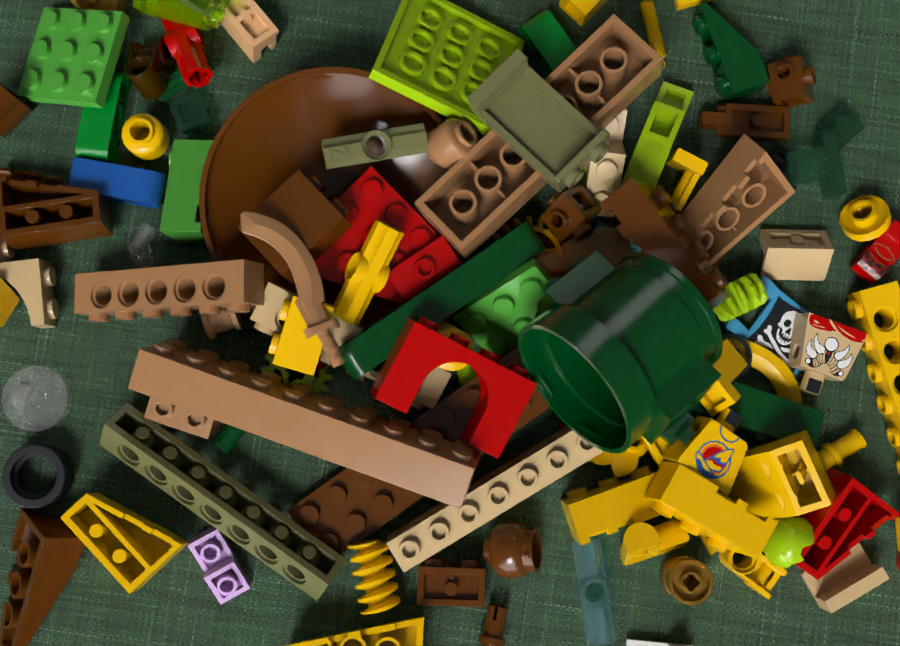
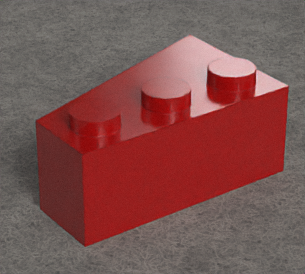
(843, 524)

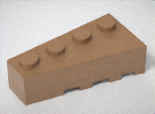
(736, 198)

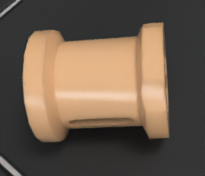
(221, 322)

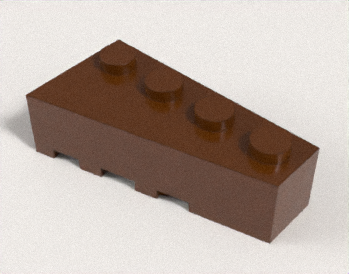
(662, 233)

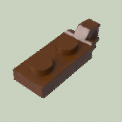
(755, 121)

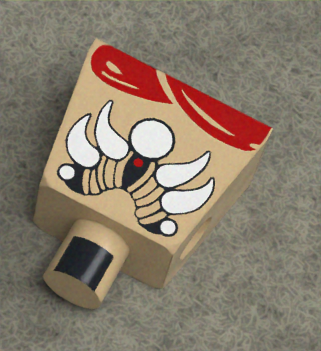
(822, 350)

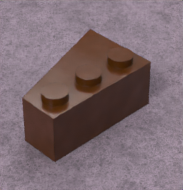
(50, 215)

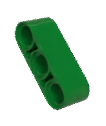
(546, 41)
(102, 127)

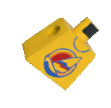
(712, 450)

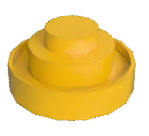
(865, 218)

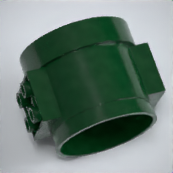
(621, 348)

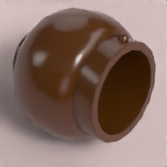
(513, 549)

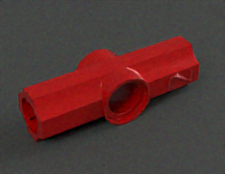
(188, 50)

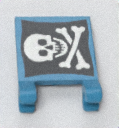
(772, 325)

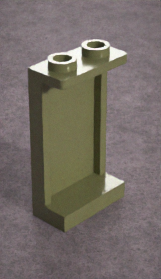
(538, 122)

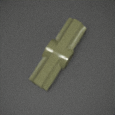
(352, 149)

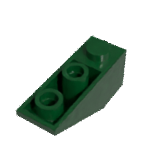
(732, 58)

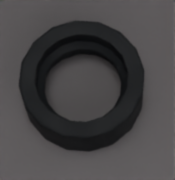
(12, 482)

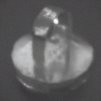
(36, 398)

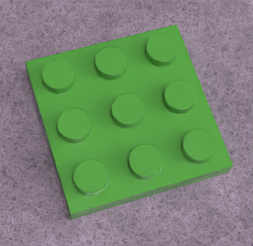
(73, 57)

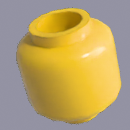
(145, 136)

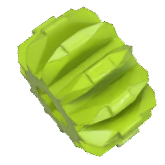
(746, 294)

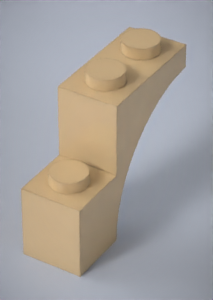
(606, 175)
(34, 283)

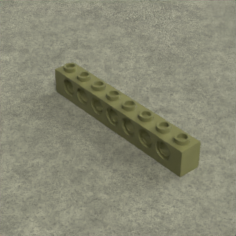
(221, 501)

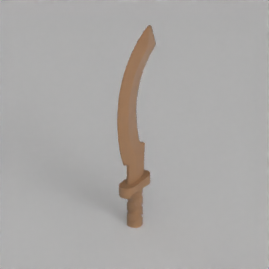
(305, 276)

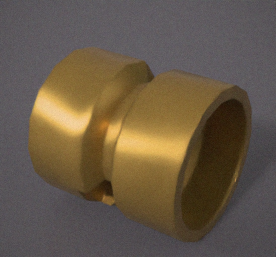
(686, 579)

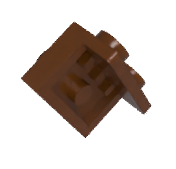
(451, 583)

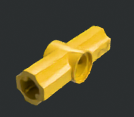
(367, 272)

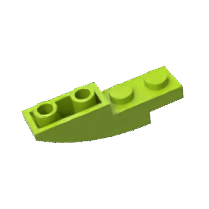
(658, 134)

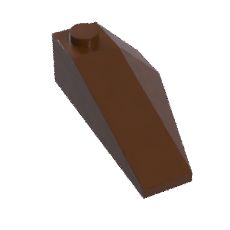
(43, 566)

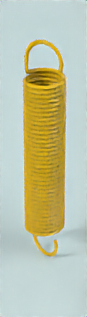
(652, 28)

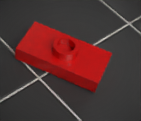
(423, 267)

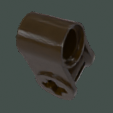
(149, 68)

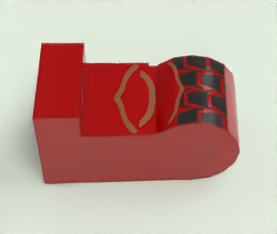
(878, 255)

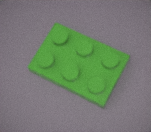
(504, 309)

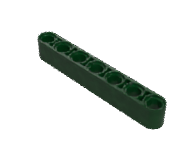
(443, 296)

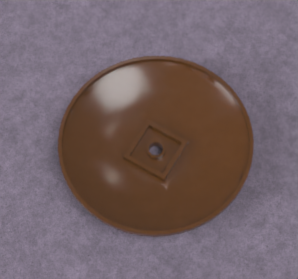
(282, 132)

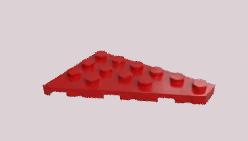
(370, 200)

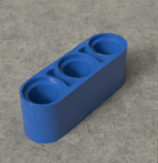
(119, 182)

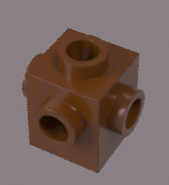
(791, 81)
(570, 213)

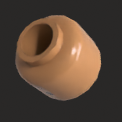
(451, 142)

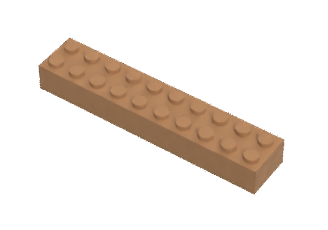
(306, 420)

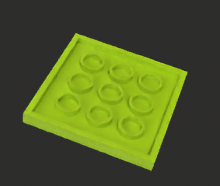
(441, 56)

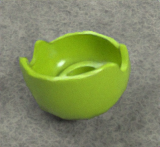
(788, 541)

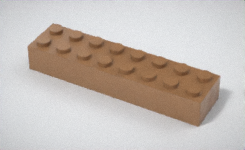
(495, 181)

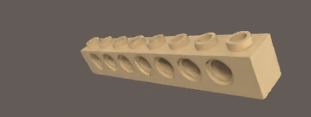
(490, 497)

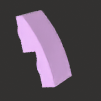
(220, 564)

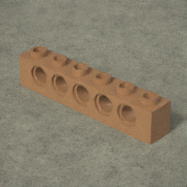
(171, 290)

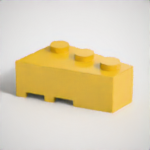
(609, 506)
(708, 511)

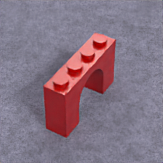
(422, 349)

